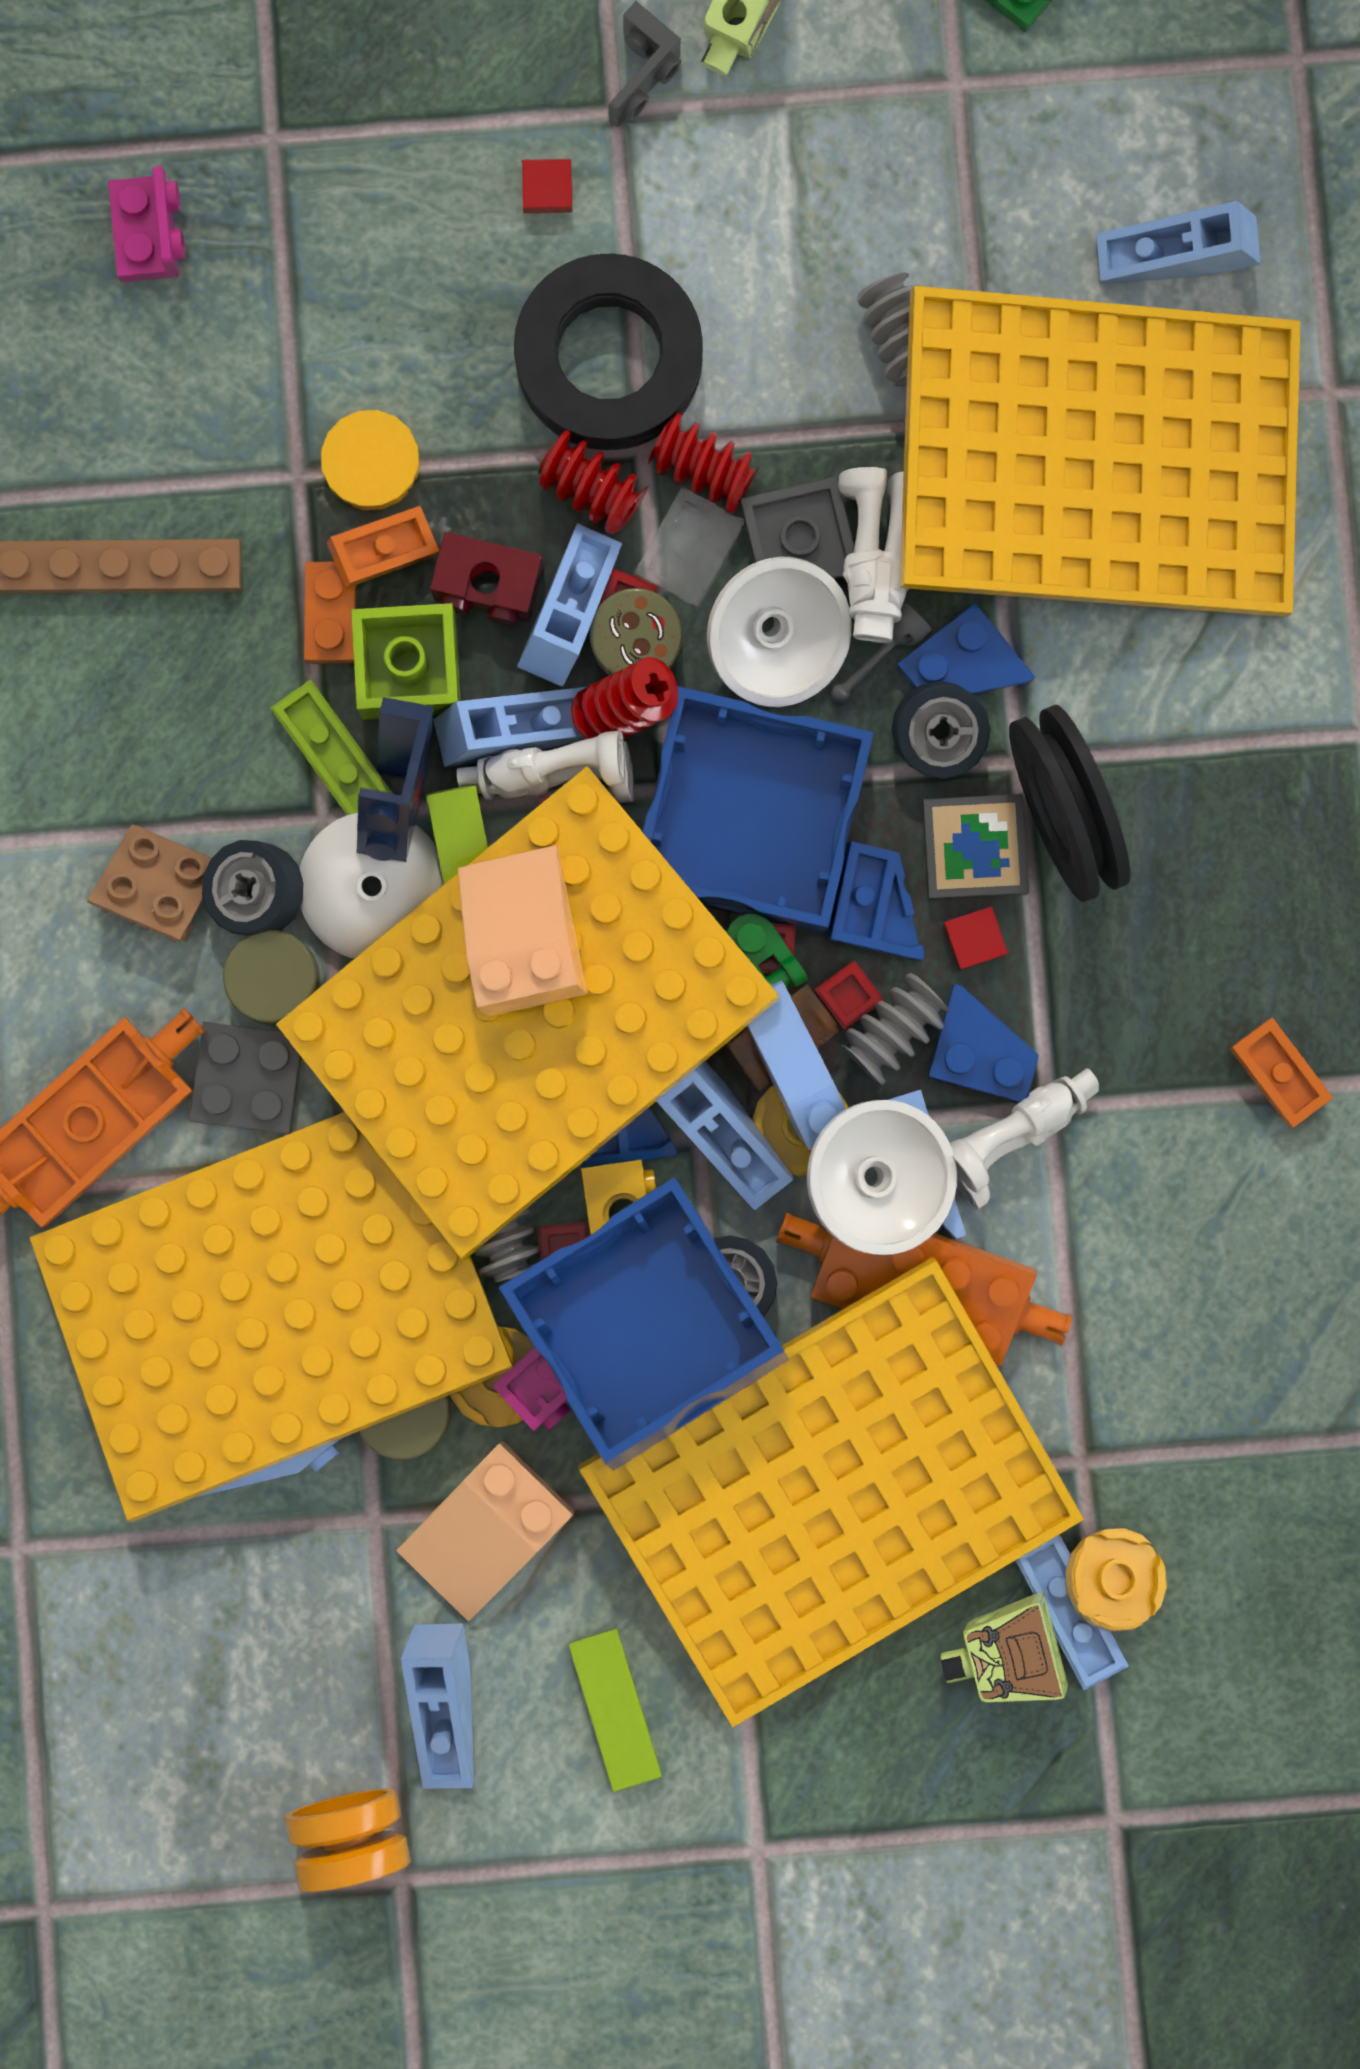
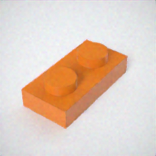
(382, 546)
(328, 615)
(1281, 1073)

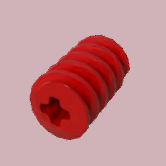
(703, 463)
(590, 484)
(626, 700)

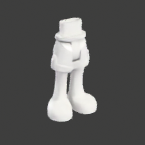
(870, 572)
(534, 771)
(1031, 1121)

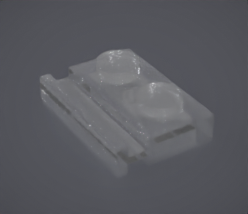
(689, 548)

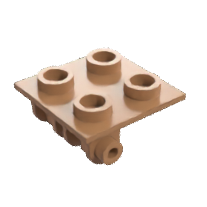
(153, 884)

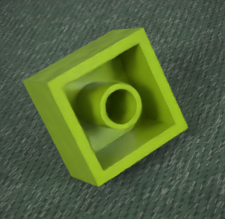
(405, 657)

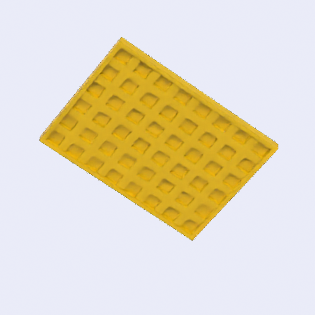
(1100, 452)
(508, 1104)
(261, 1313)
(836, 1494)

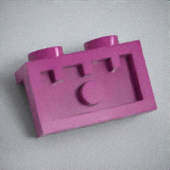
(144, 227)
(533, 1391)

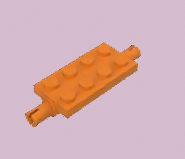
(92, 1116)
(987, 1285)

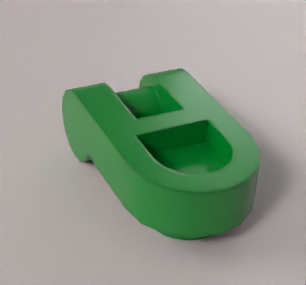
(761, 941)

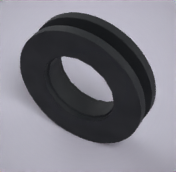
(608, 282)
(1070, 803)

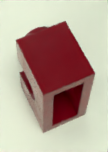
(465, 558)

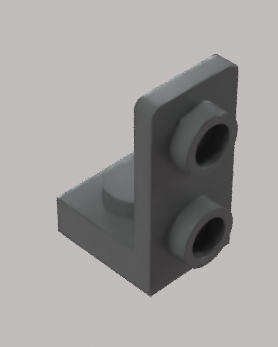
(645, 37)

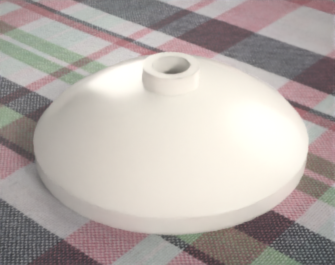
(802, 647)
(334, 894)
(912, 1183)

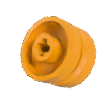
(347, 1839)

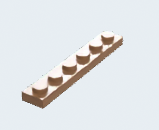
(121, 566)

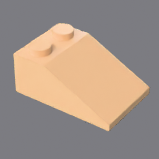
(519, 932)
(485, 1531)

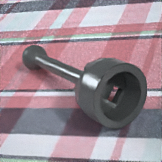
(906, 632)

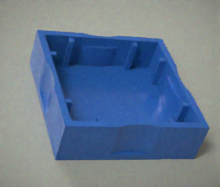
(757, 807)
(644, 1324)

